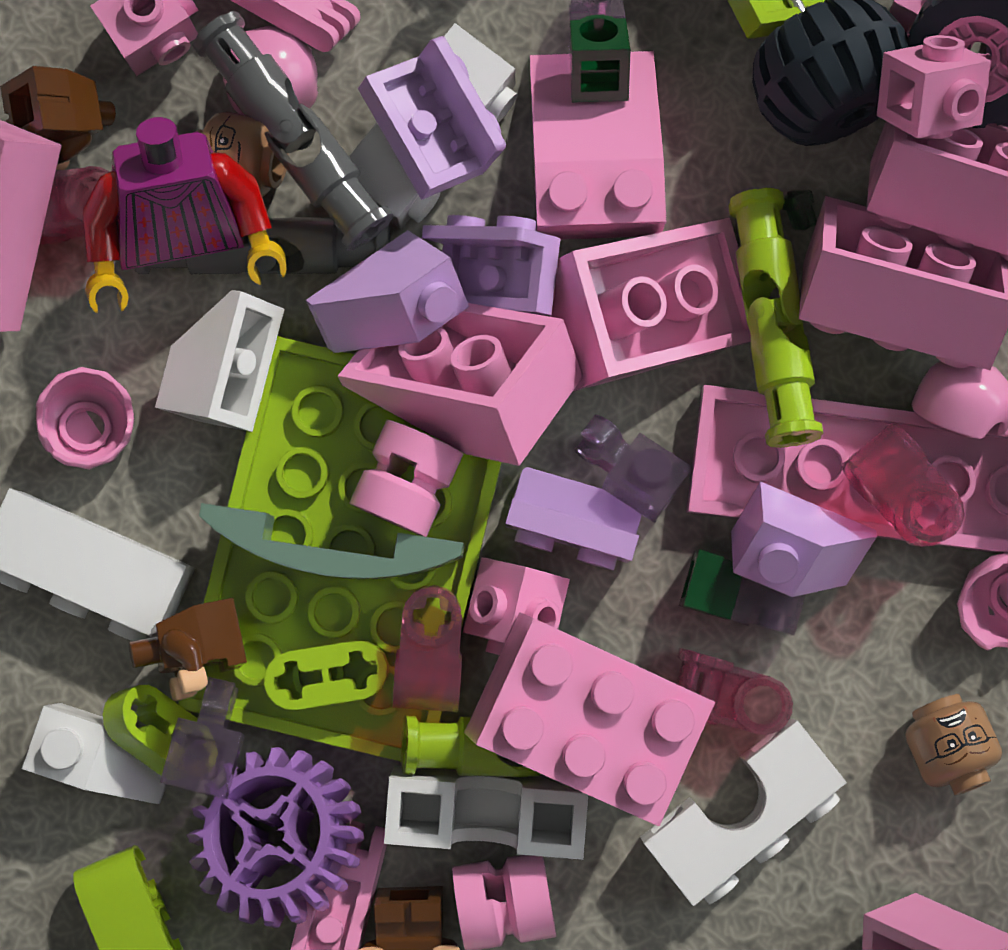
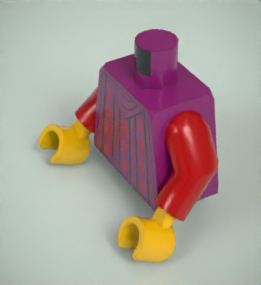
(170, 204)

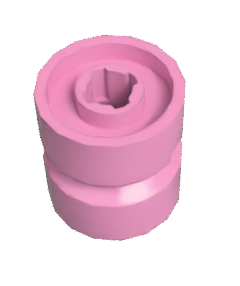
(395, 499)
(479, 896)

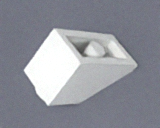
(222, 363)
(78, 752)

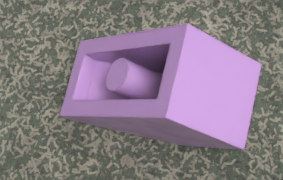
(389, 297)
(796, 543)

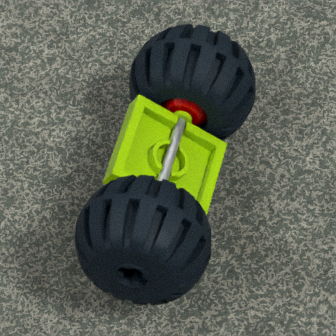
(819, 63)

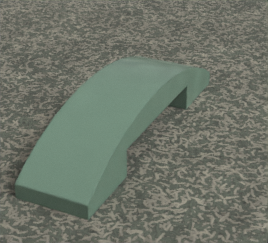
(254, 532)

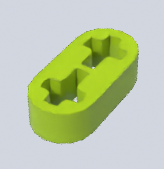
(329, 690)
(156, 711)

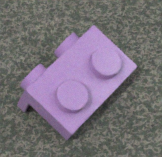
(434, 119)
(501, 264)
(575, 515)

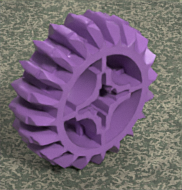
(258, 855)

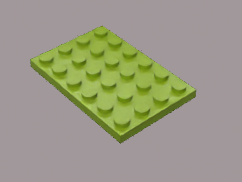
(303, 470)

